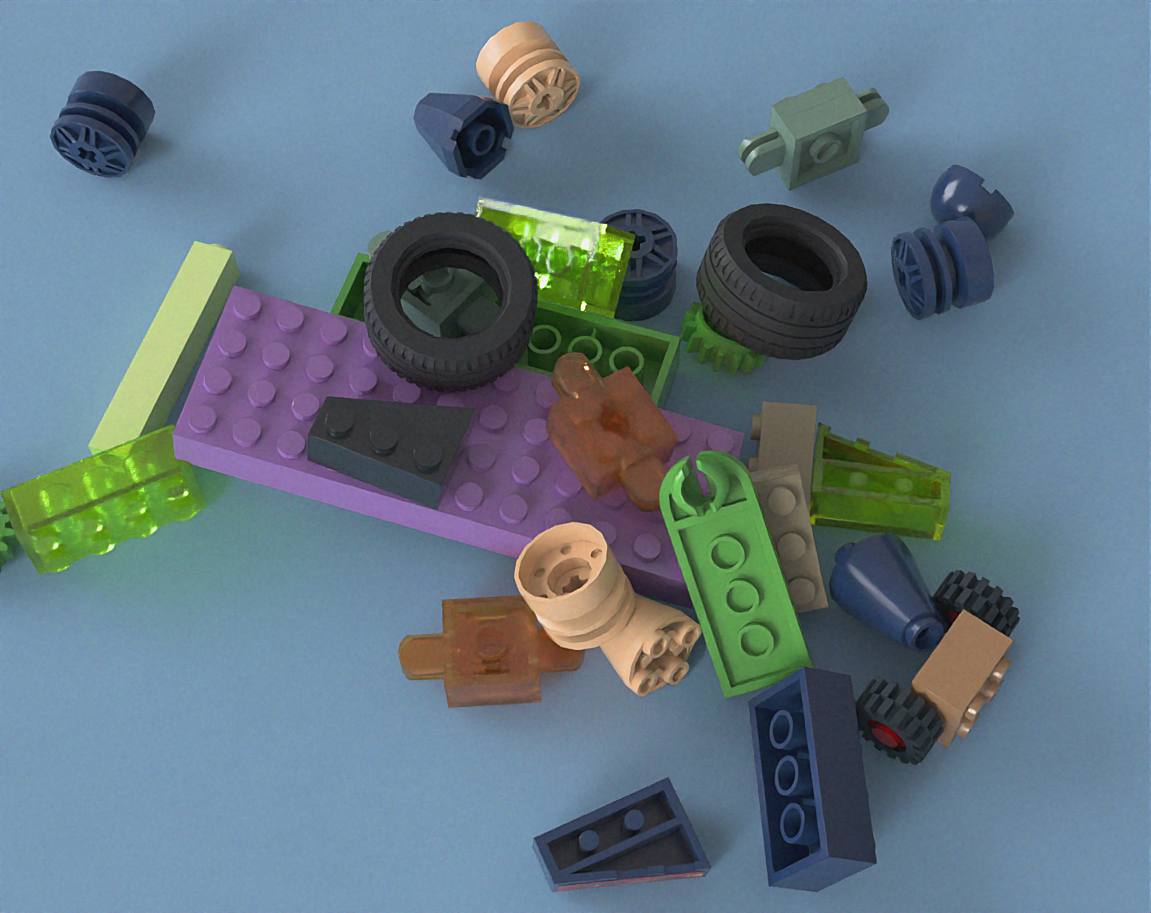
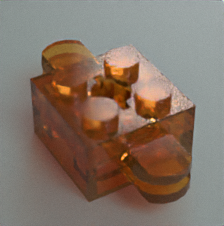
(590, 434)
(482, 634)

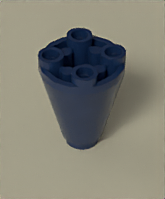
(886, 591)

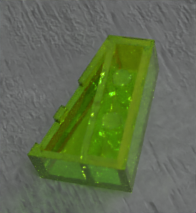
(876, 491)

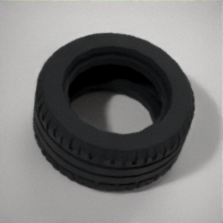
(459, 243)
(766, 313)

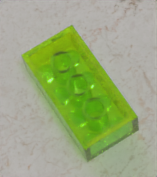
(573, 258)
(103, 501)

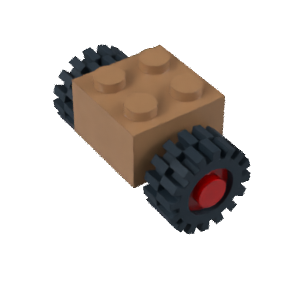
(953, 681)

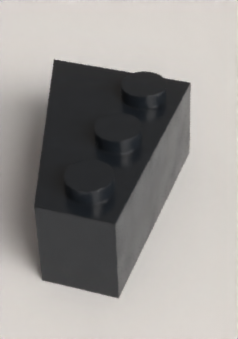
(392, 444)

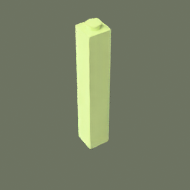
(169, 347)

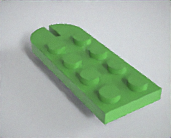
(733, 573)

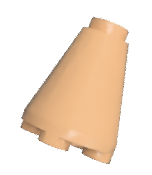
(652, 646)

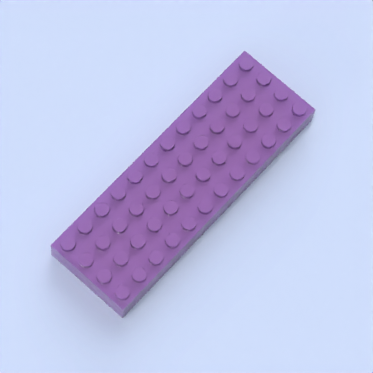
(282, 359)

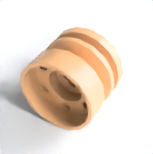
(528, 74)
(575, 586)

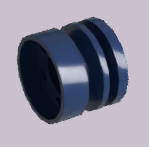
(102, 124)
(651, 266)
(942, 267)

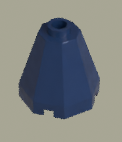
(465, 131)

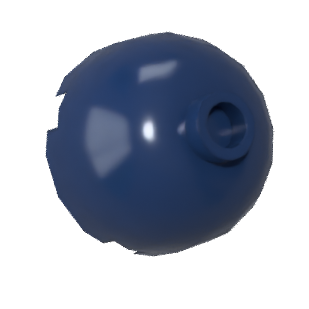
(961, 194)

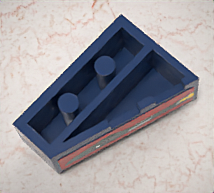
(623, 844)

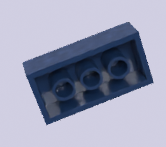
(811, 781)

